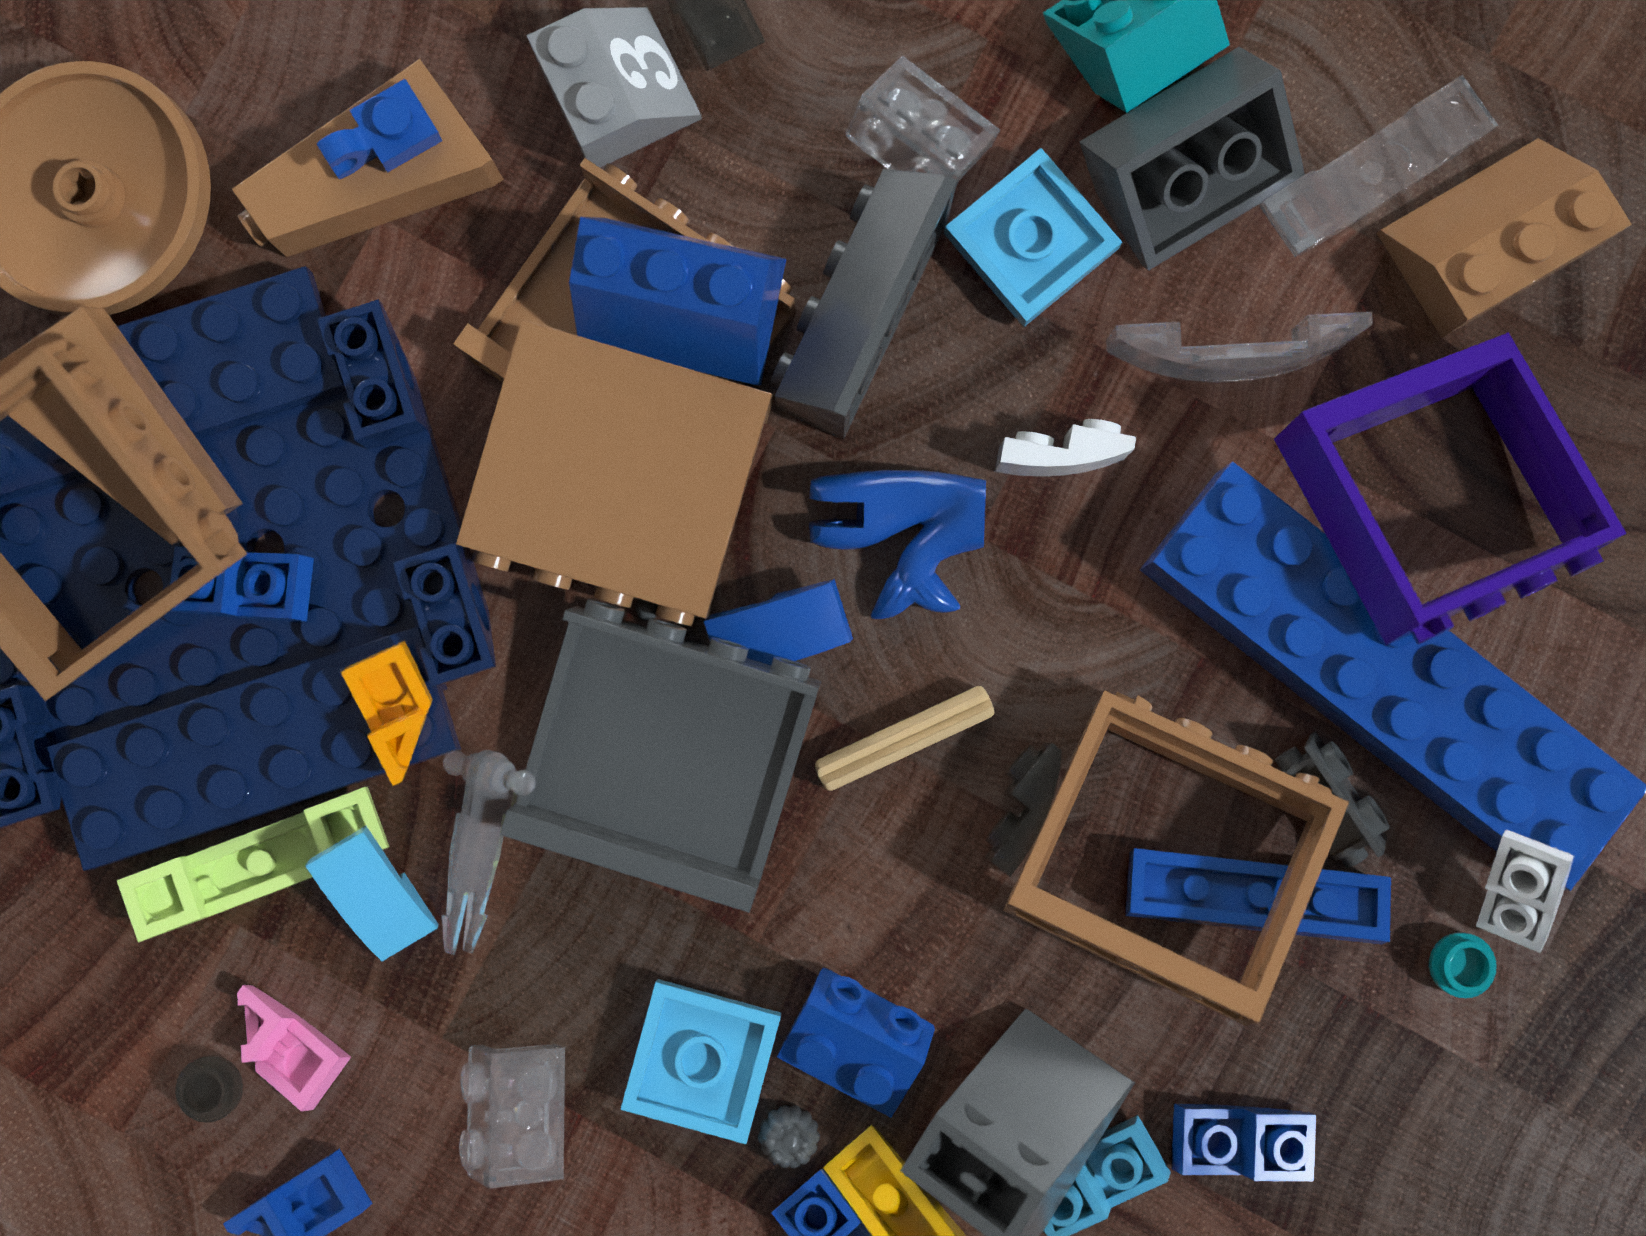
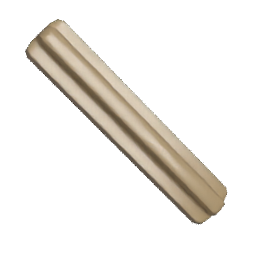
(904, 738)

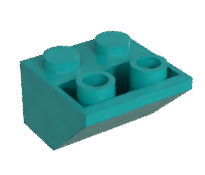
(1136, 45)

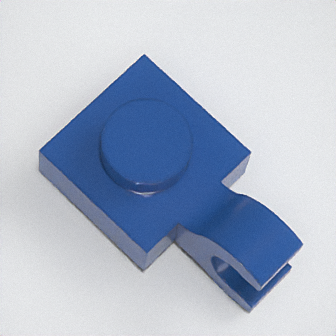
(389, 128)

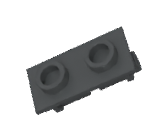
(1363, 818)

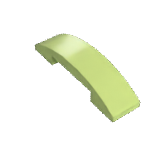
(243, 867)

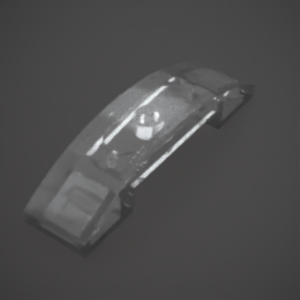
(1379, 167)
(1160, 350)

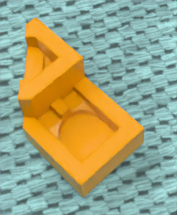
(393, 704)

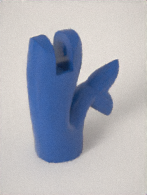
(892, 501)

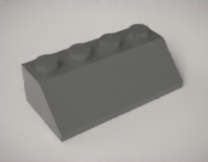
(864, 298)

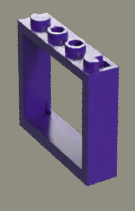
(1534, 441)

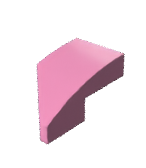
(288, 1050)

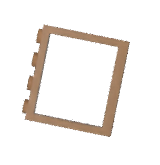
(26, 626)
(1239, 768)

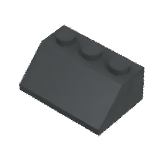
(1195, 156)

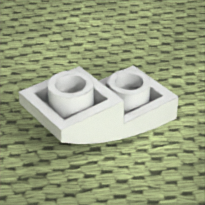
(1083, 450)
(1524, 890)

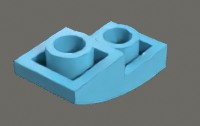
(371, 894)
(1116, 1171)

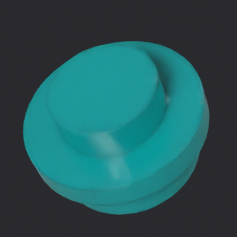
(1462, 965)

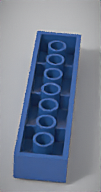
(1421, 709)

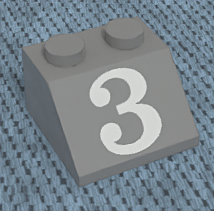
(613, 80)

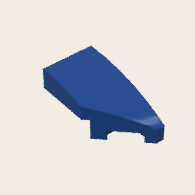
(306, 1204)

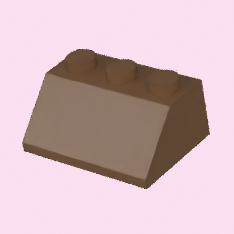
(1501, 232)

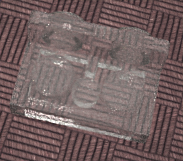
(919, 125)

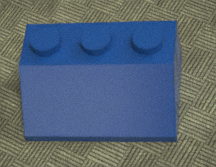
(675, 297)

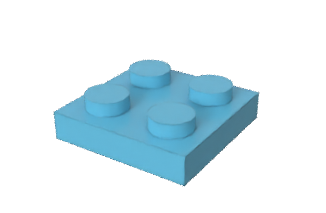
(1032, 237)
(701, 1061)

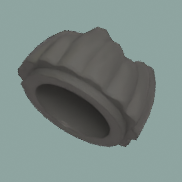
(789, 1136)

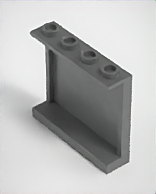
(663, 755)

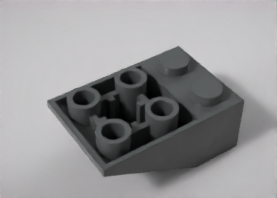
(1018, 1130)

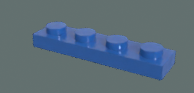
(1243, 892)

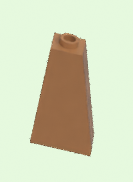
(304, 205)
(61, 429)

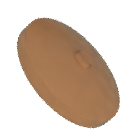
(96, 188)

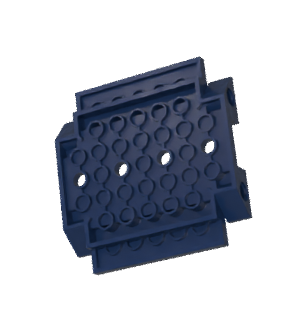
(225, 712)

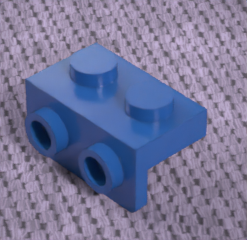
(858, 1042)

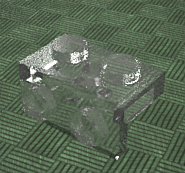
(513, 1115)

